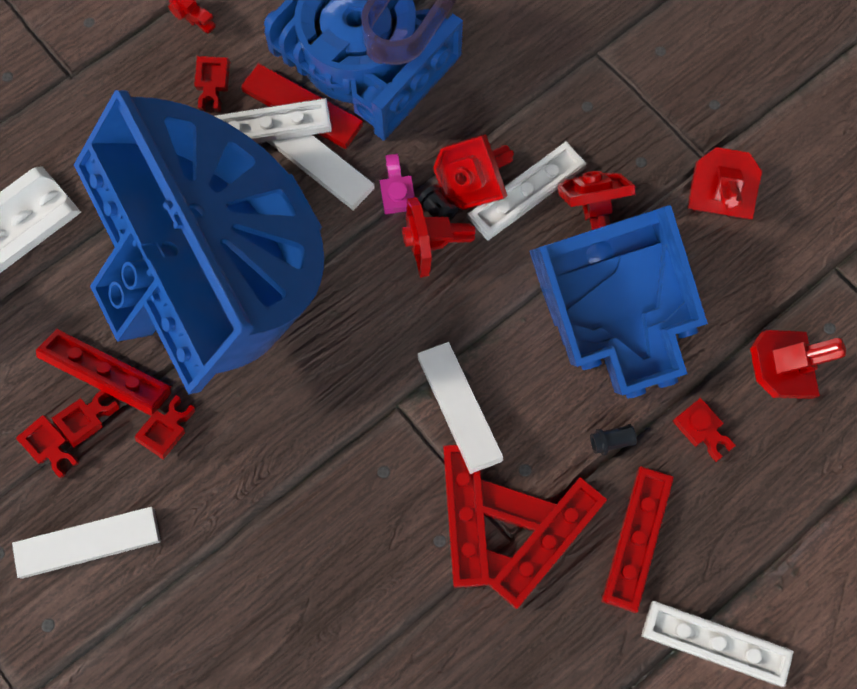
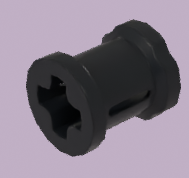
(434, 195)

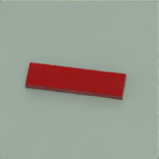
(277, 90)
(103, 372)
(637, 540)

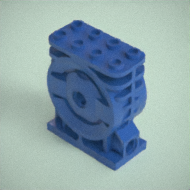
(340, 63)

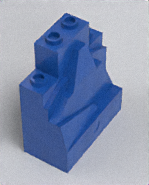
(623, 299)

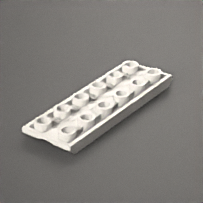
(30, 213)

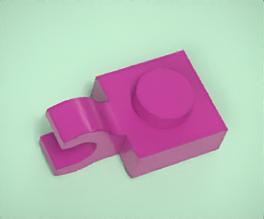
(396, 188)

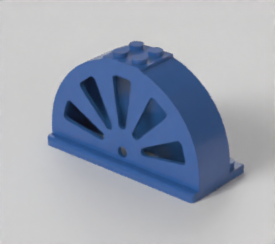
(203, 234)

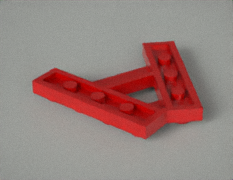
(552, 527)

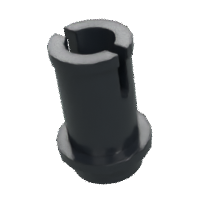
(612, 439)

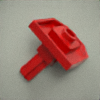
(471, 173)
(725, 183)
(594, 193)
(431, 234)
(787, 363)

